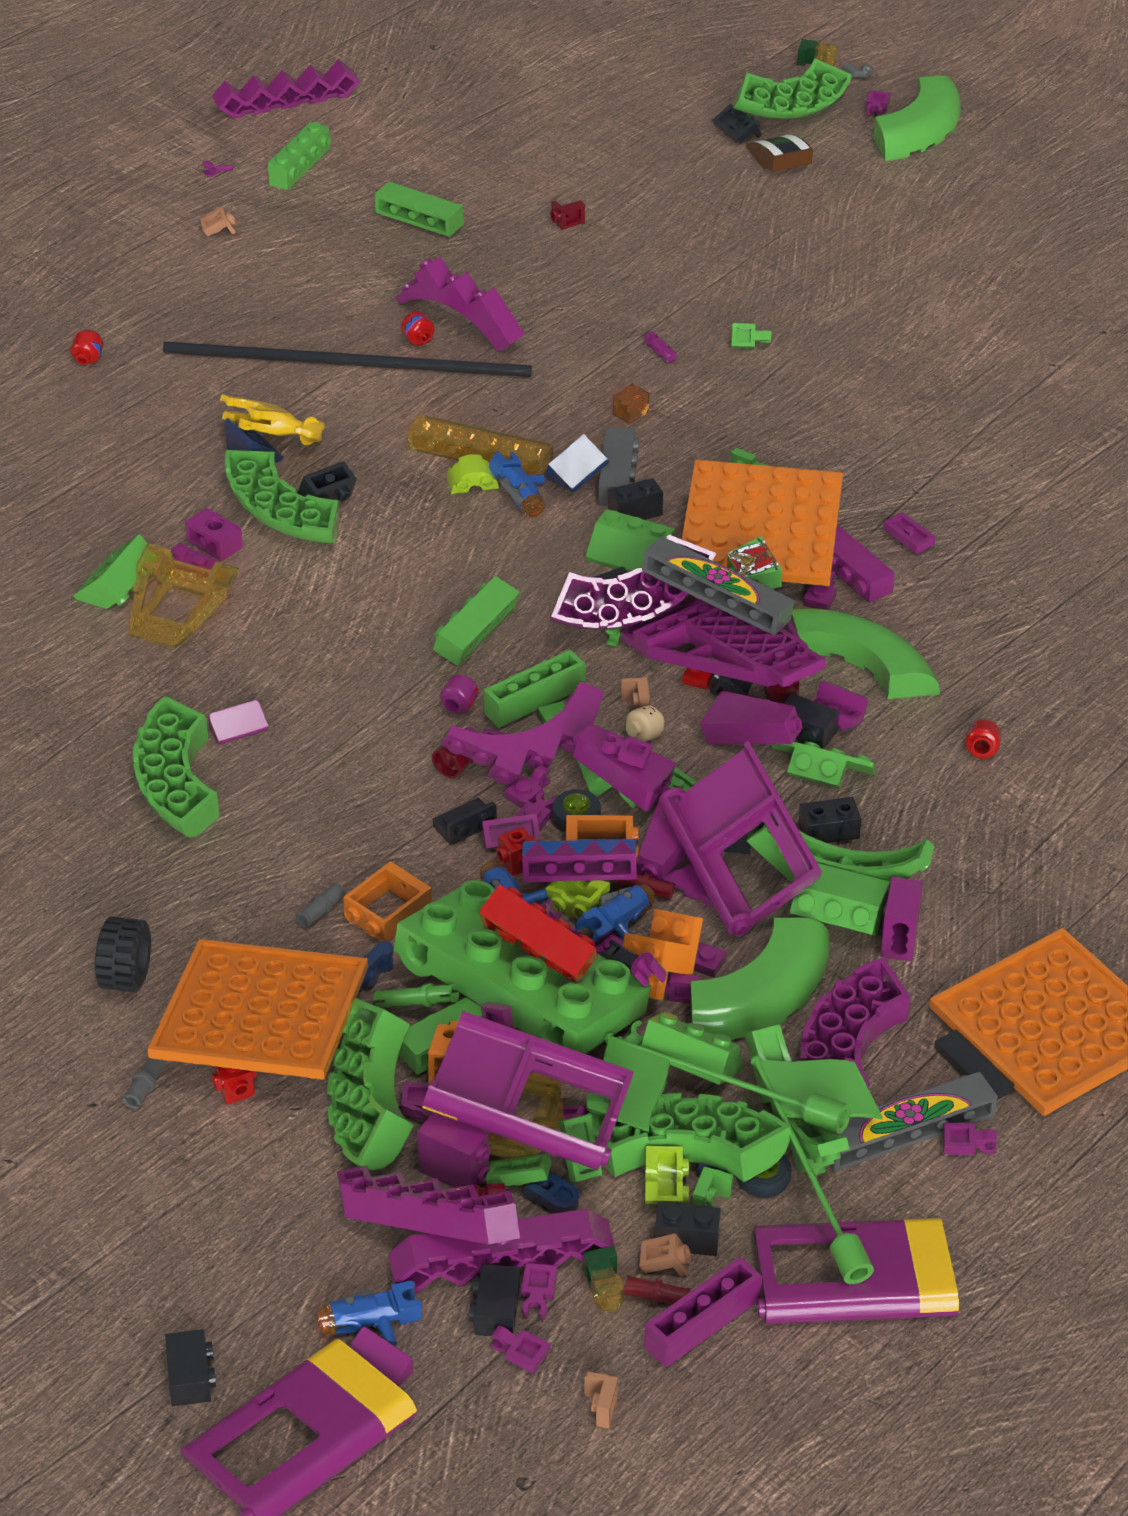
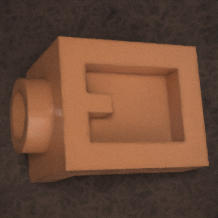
(217, 220)
(635, 690)
(665, 1253)
(604, 1392)

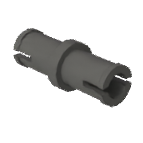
(320, 905)
(143, 1082)

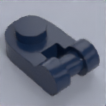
(379, 961)
(560, 1197)

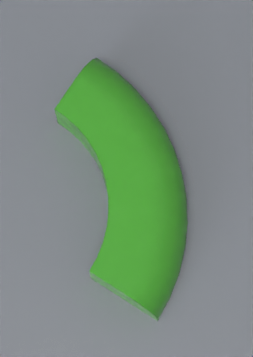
(794, 96)
(922, 122)
(275, 502)
(867, 645)
(164, 764)
(768, 986)
(363, 1087)
(709, 1131)

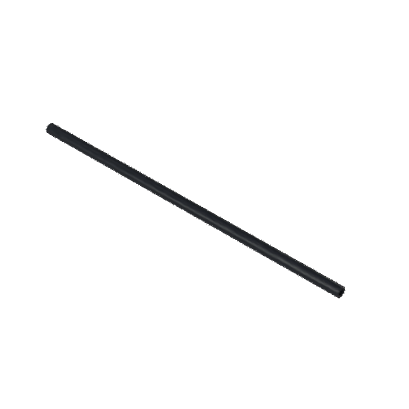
(347, 359)

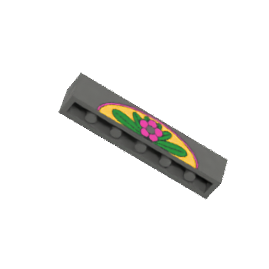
(718, 585)
(917, 1118)

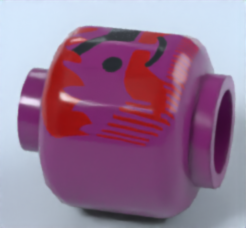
(459, 694)

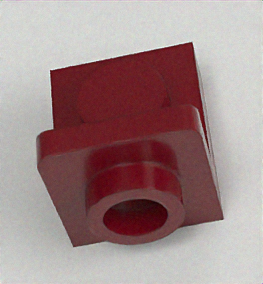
(567, 215)

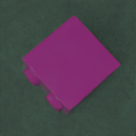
(901, 919)
(453, 1151)

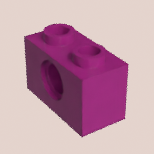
(214, 534)

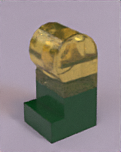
(814, 49)
(600, 1272)

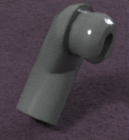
(863, 73)

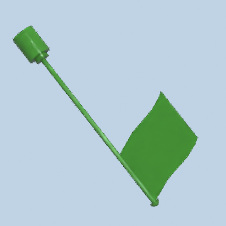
(650, 1080)
(840, 1082)

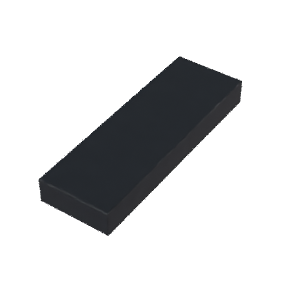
(970, 1060)

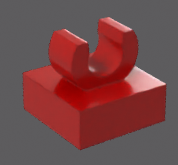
(696, 678)

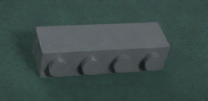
(622, 452)

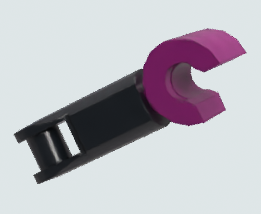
(639, 965)

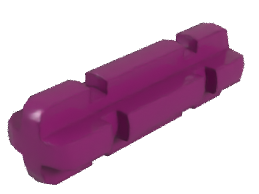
(660, 347)

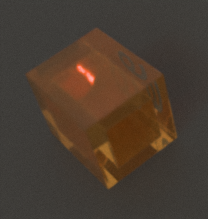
(631, 403)

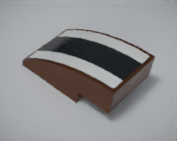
(781, 152)

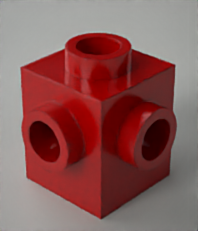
(511, 848)
(233, 1083)

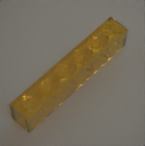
(456, 440)

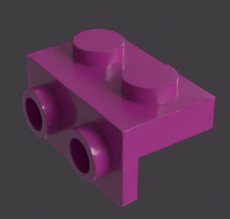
(848, 703)

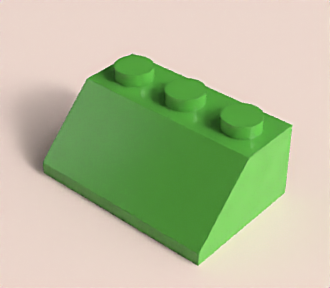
(622, 540)
(114, 576)
(843, 900)
(693, 1045)

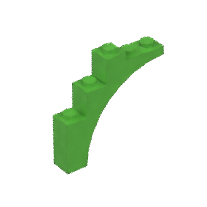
(881, 864)
(818, 1144)

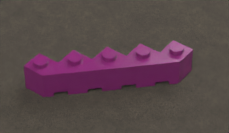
(286, 91)
(427, 1207)
(542, 1241)

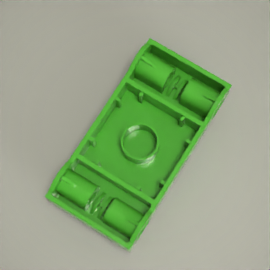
(454, 947)

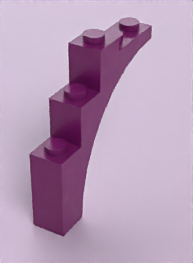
(461, 294)
(537, 746)

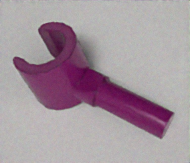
(212, 169)

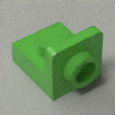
(710, 1184)

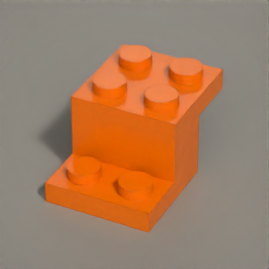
(672, 943)

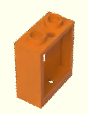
(601, 827)
(390, 878)

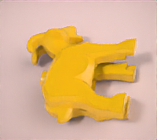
(272, 419)

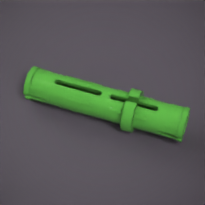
(426, 995)

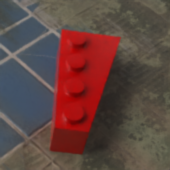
(538, 933)

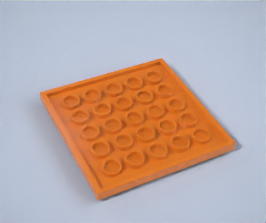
(784, 505)
(259, 1009)
(1044, 1019)

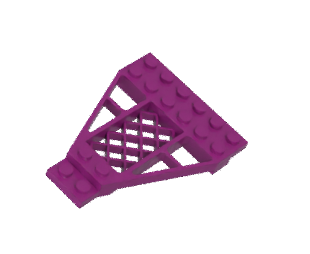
(739, 647)

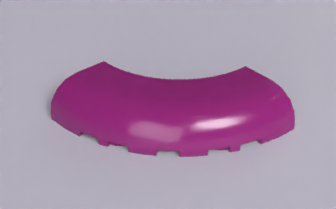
(620, 600)
(855, 1014)

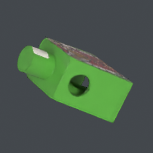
(756, 563)

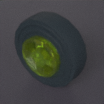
(574, 803)
(771, 1182)

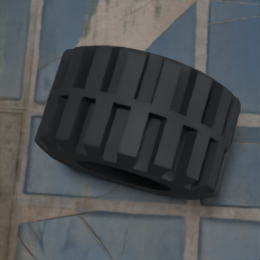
(123, 954)

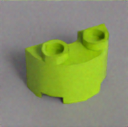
(470, 472)
(576, 897)
(665, 1175)

